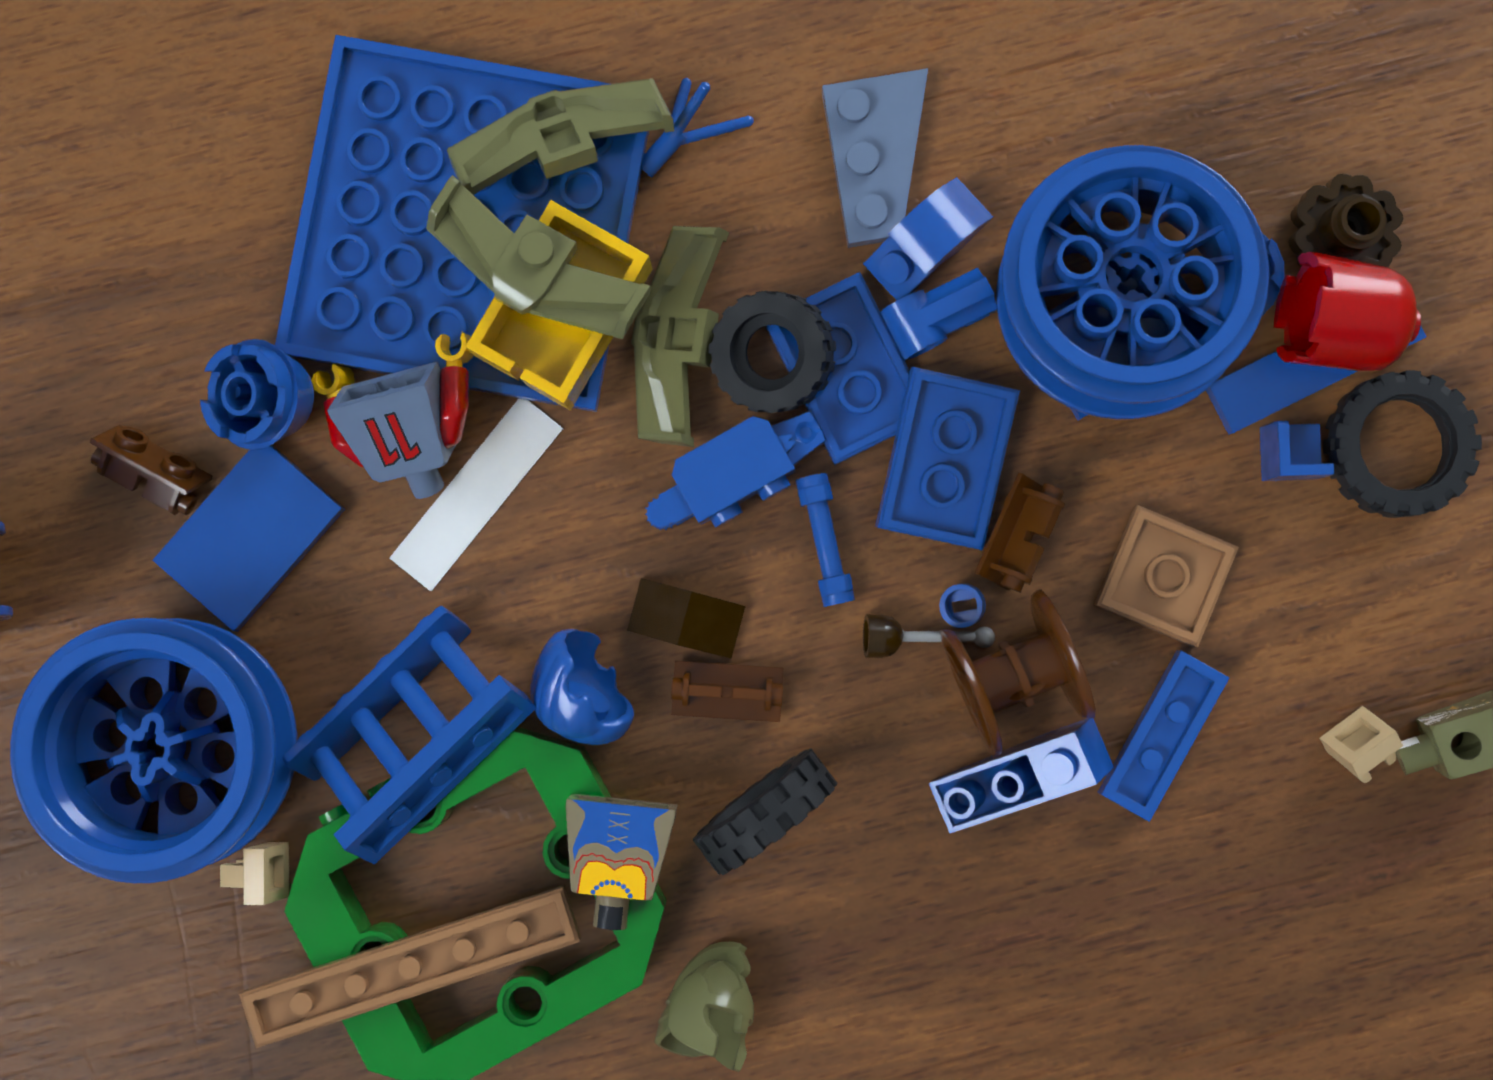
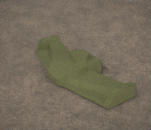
(558, 131)
(532, 266)
(674, 334)

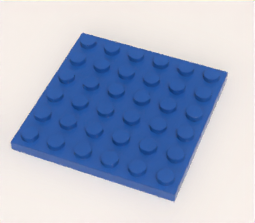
(364, 269)

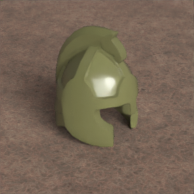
(710, 1007)

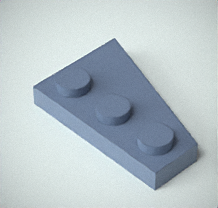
(873, 149)

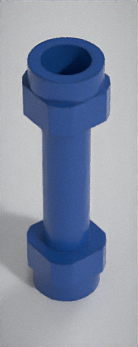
(815, 493)

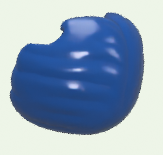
(577, 693)

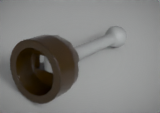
(884, 636)

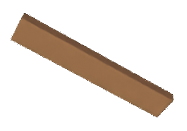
(410, 966)

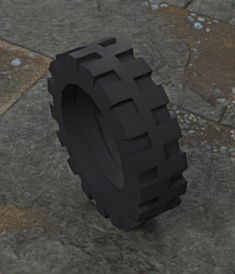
(1451, 419)
(765, 812)

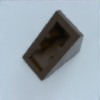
(686, 618)

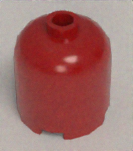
(1345, 314)

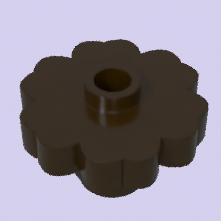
(1347, 221)

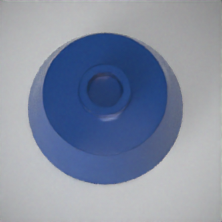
(256, 394)

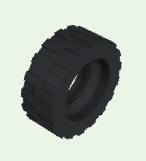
(731, 345)

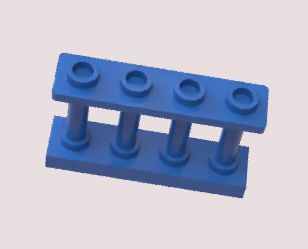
(439, 766)

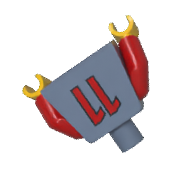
(400, 420)

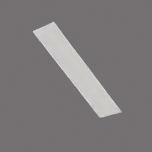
(476, 493)

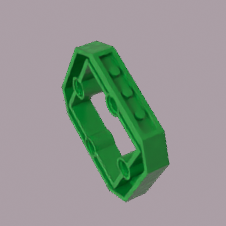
(394, 1036)

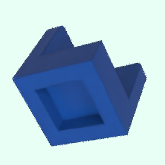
(1292, 452)

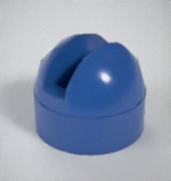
(966, 618)

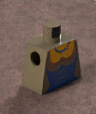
(616, 852)

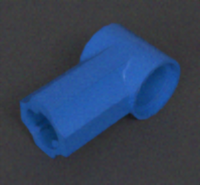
(926, 319)

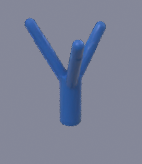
(669, 142)

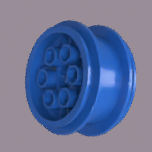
(1069, 354)
(67, 724)

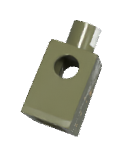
(1433, 747)

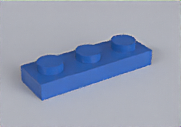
(1163, 735)

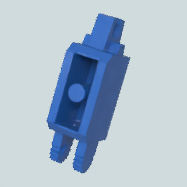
(734, 468)

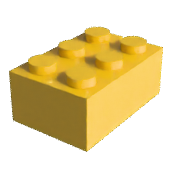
(545, 352)

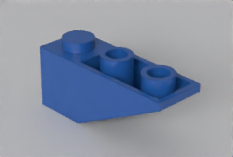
(1023, 776)

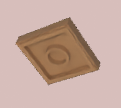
(1166, 576)

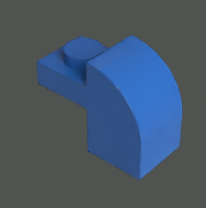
(927, 238)

